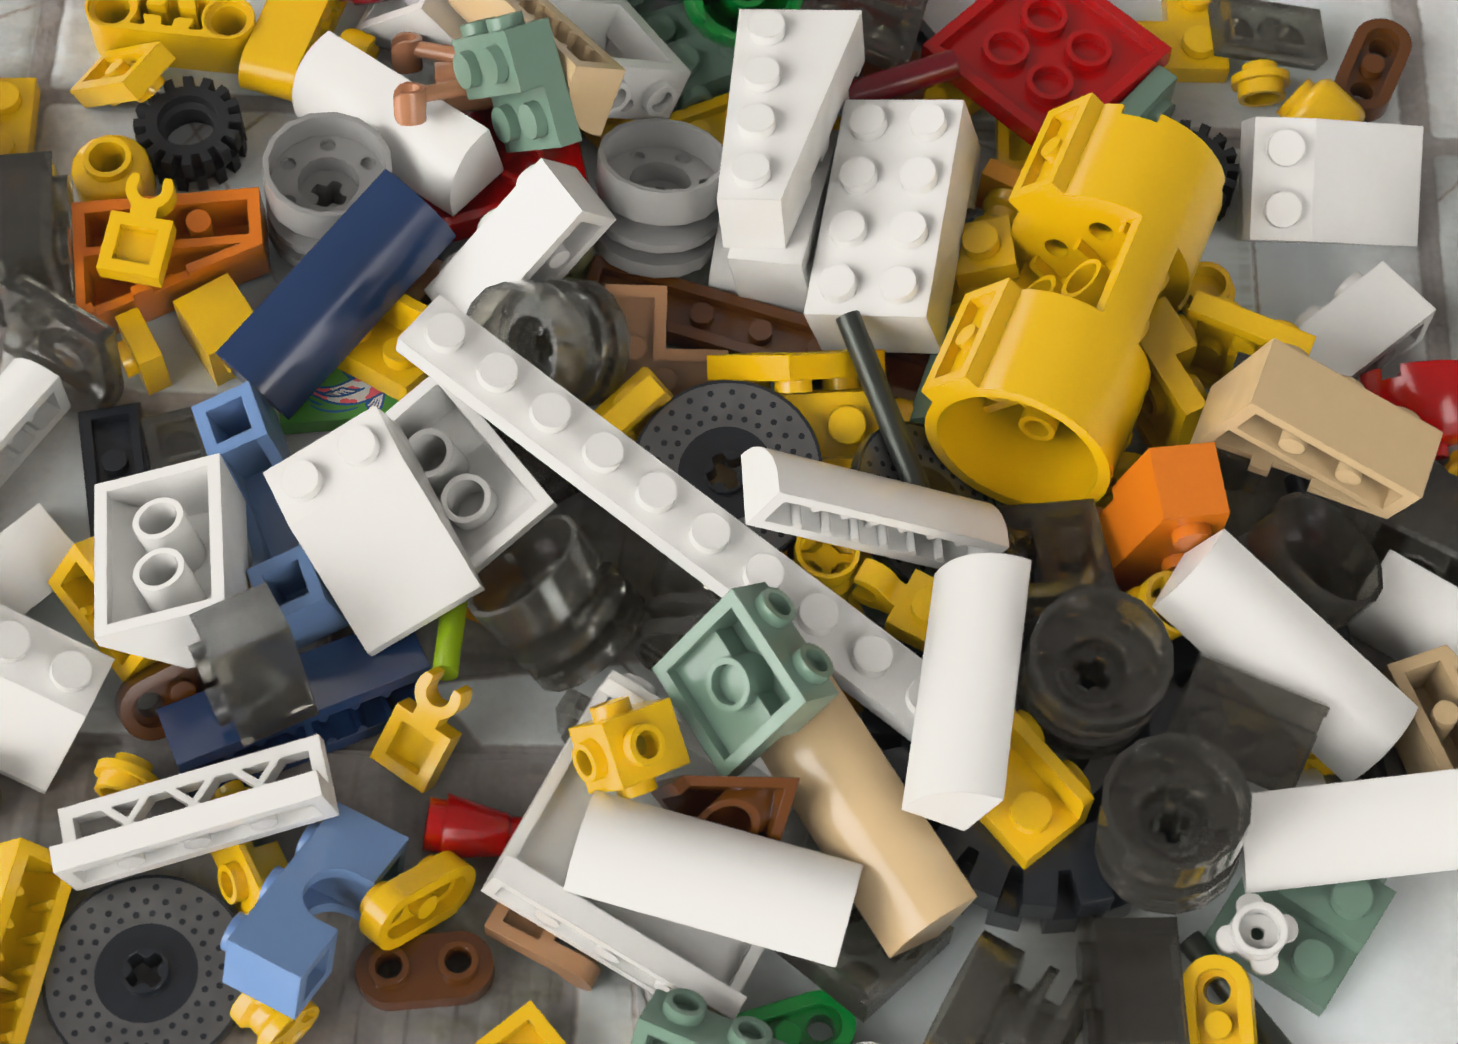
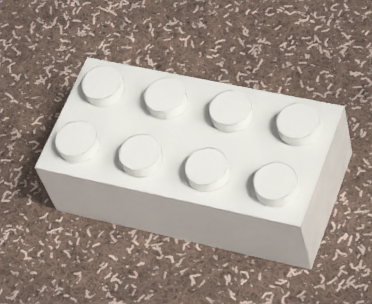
(893, 223)

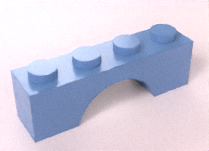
(250, 442)

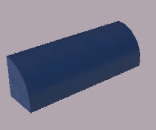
(336, 293)
(349, 689)

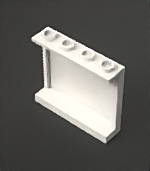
(632, 943)

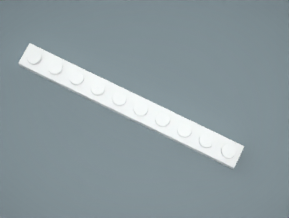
(657, 502)

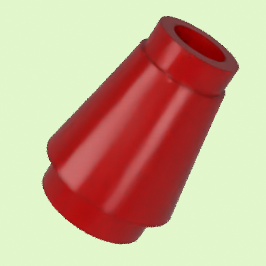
(467, 828)

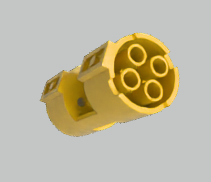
(1049, 365)

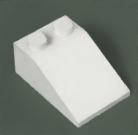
(1329, 182)
(471, 470)
(374, 529)

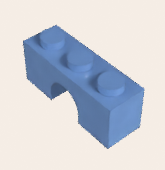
(279, 947)

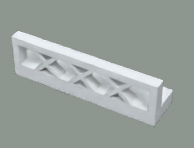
(202, 825)

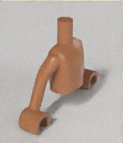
(411, 97)

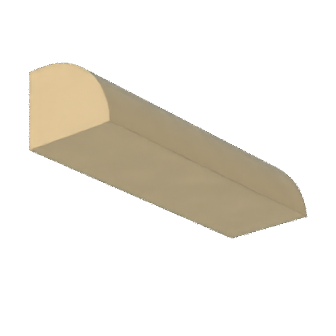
(588, 70)
(855, 813)

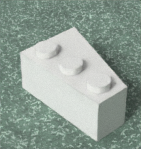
(784, 275)

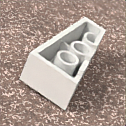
(781, 108)

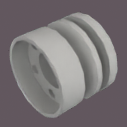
(315, 174)
(663, 192)

